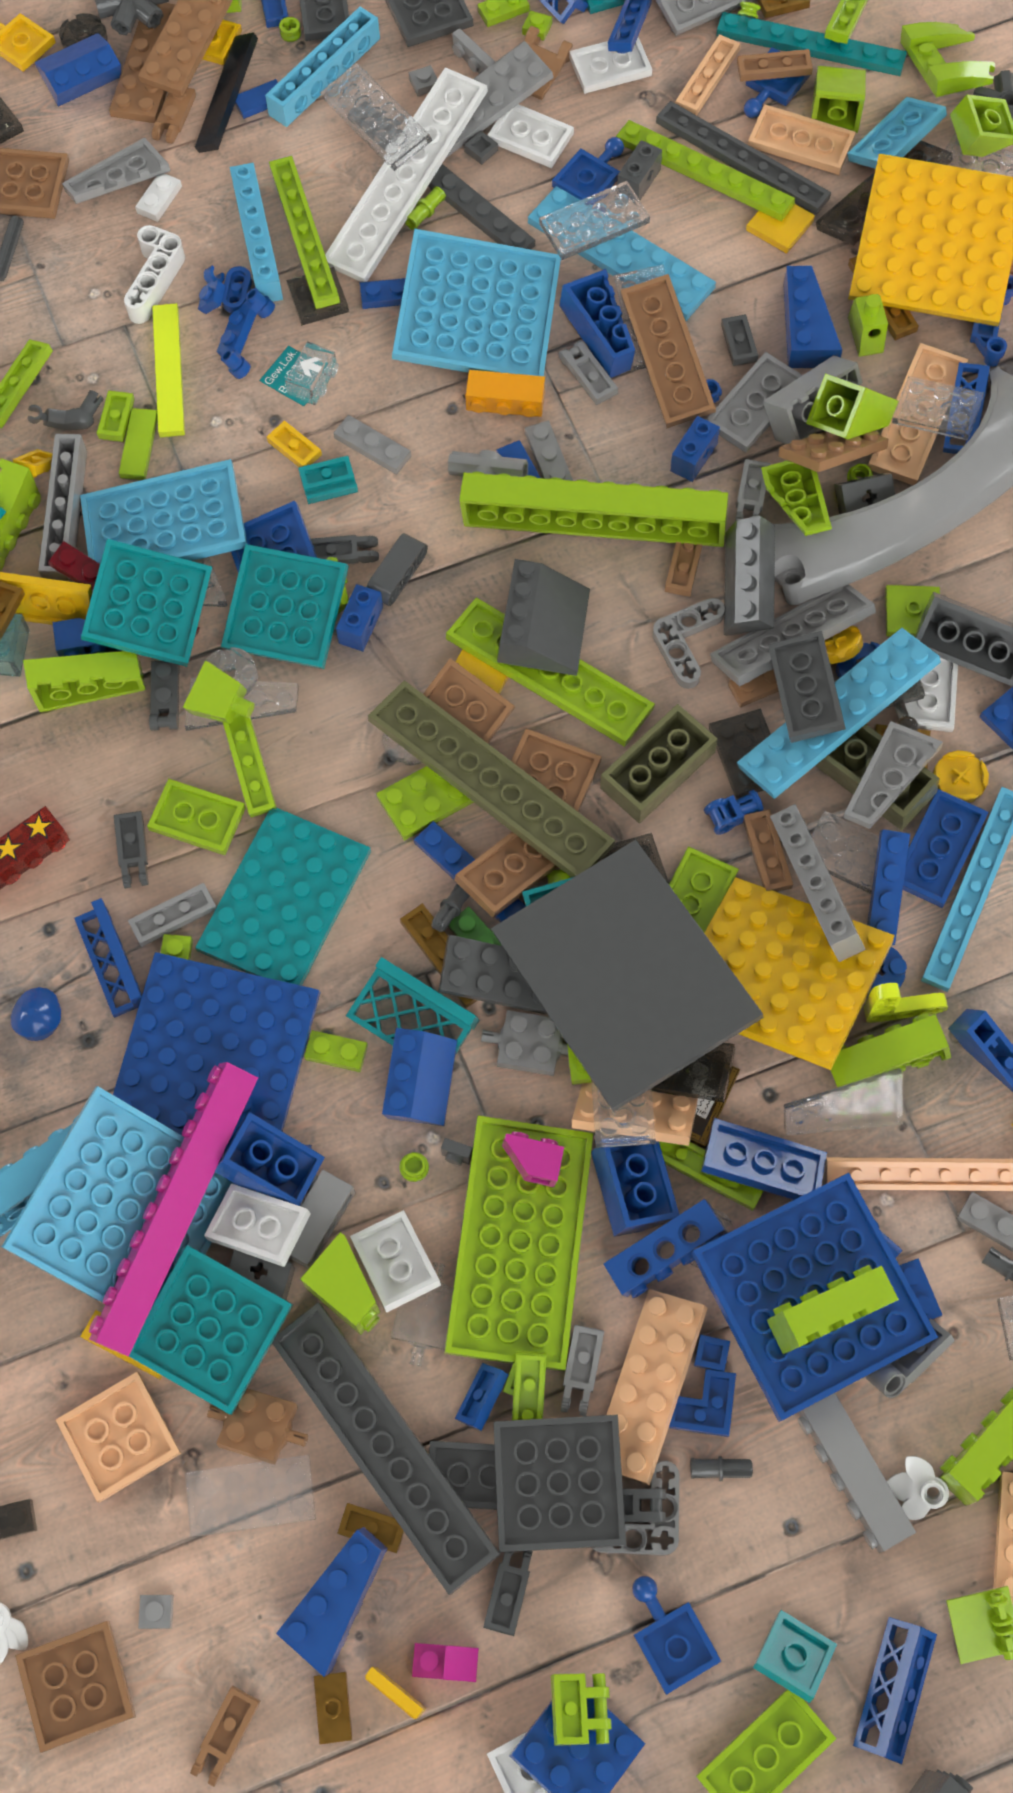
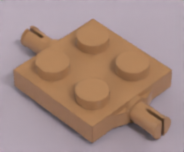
(258, 1426)

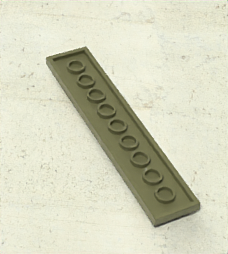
(491, 780)

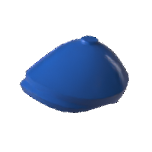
(36, 1014)

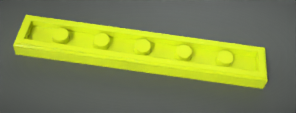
(168, 370)

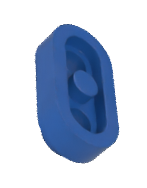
(233, 290)

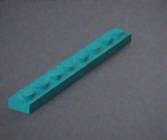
(792, 38)

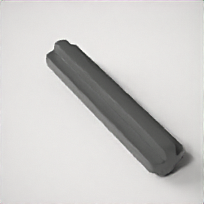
(9, 244)

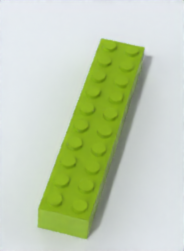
(594, 509)

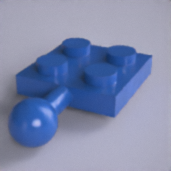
(778, 89)
(588, 174)
(675, 1642)

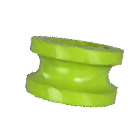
(749, 9)
(288, 34)

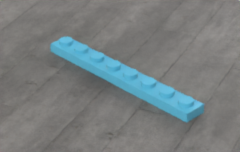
(971, 894)

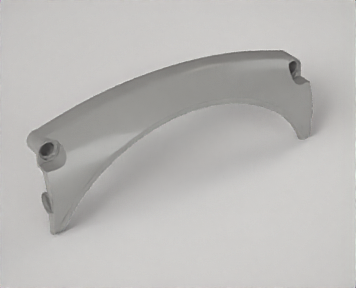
(905, 522)

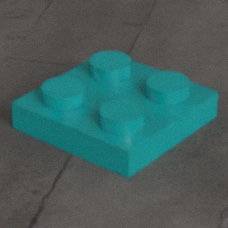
(795, 1656)

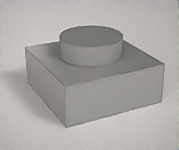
(422, 80)
(156, 1612)

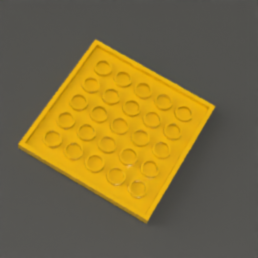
(936, 240)
(792, 971)

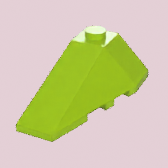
(799, 495)

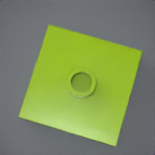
(906, 606)

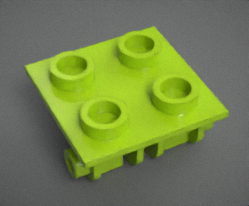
(982, 1624)

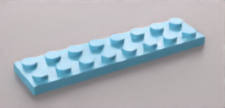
(633, 253)
(861, 695)

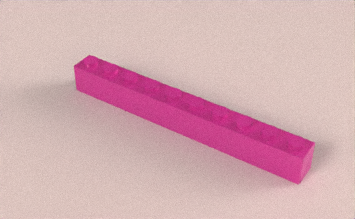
(173, 1209)

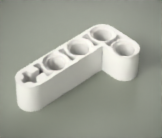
(163, 262)

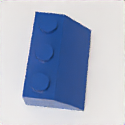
(79, 69)
(419, 1077)
(269, 1161)
(635, 1187)

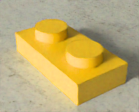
(294, 445)
(36, 460)

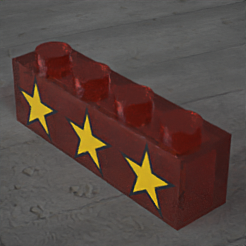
(29, 844)

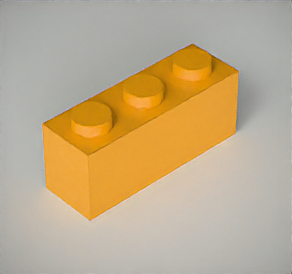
(505, 393)

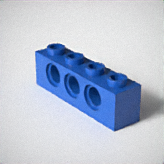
(623, 1265)

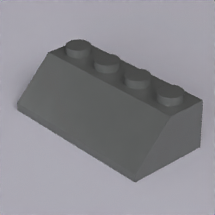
(749, 576)
(968, 637)

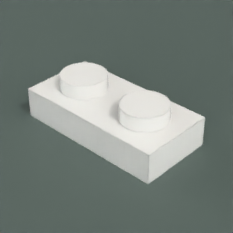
(158, 196)

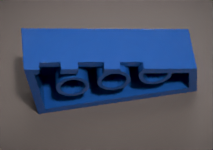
(598, 320)
(807, 320)
(328, 1610)

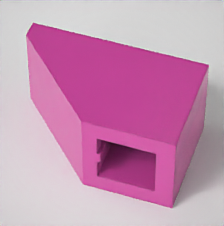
(534, 1159)

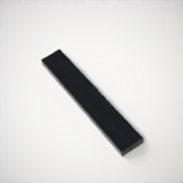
(226, 92)

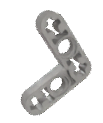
(679, 632)
(671, 1525)

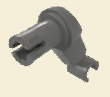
(71, 419)

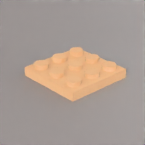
(118, 1437)

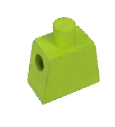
(867, 315)
(217, 696)

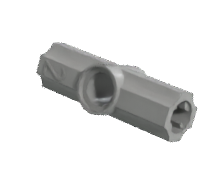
(487, 463)

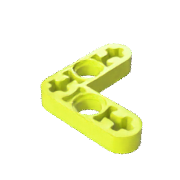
(886, 1004)

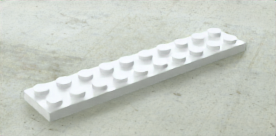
(396, 193)

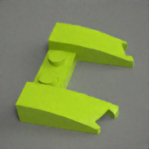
(943, 78)

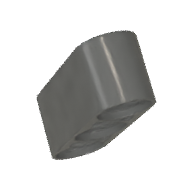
(398, 568)

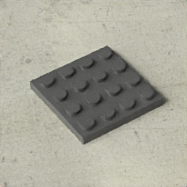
(559, 1483)

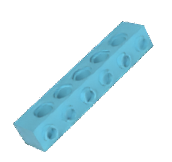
(323, 66)
(256, 231)

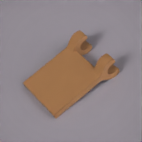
(552, 60)

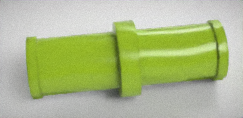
(425, 208)

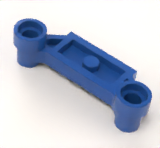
(238, 330)
(987, 337)

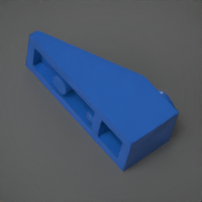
(986, 1043)

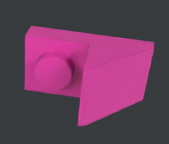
(445, 1662)

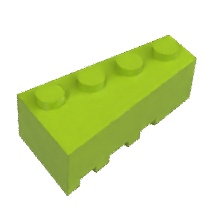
(18, 498)
(82, 678)
(896, 1048)
(831, 1309)
(982, 1455)

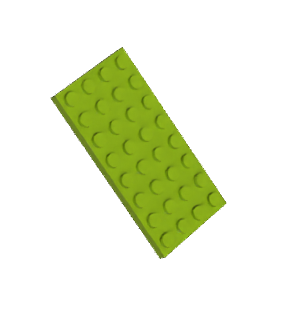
(518, 1249)

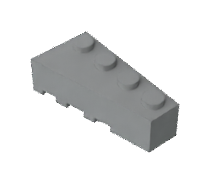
(792, 404)

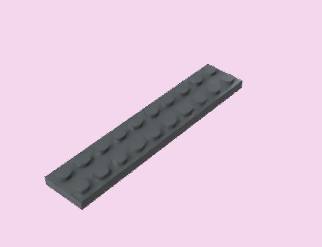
(385, 1449)

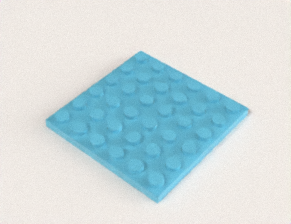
(476, 305)
(97, 1196)

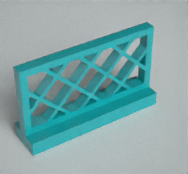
(419, 992)

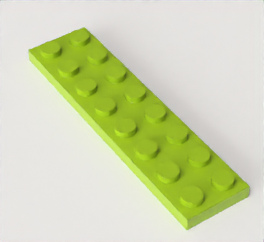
(588, 696)

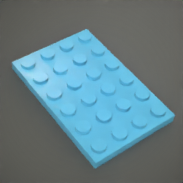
(175, 514)

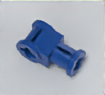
(730, 812)

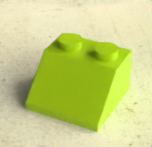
(982, 125)

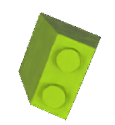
(839, 96)
(849, 408)
(342, 1287)

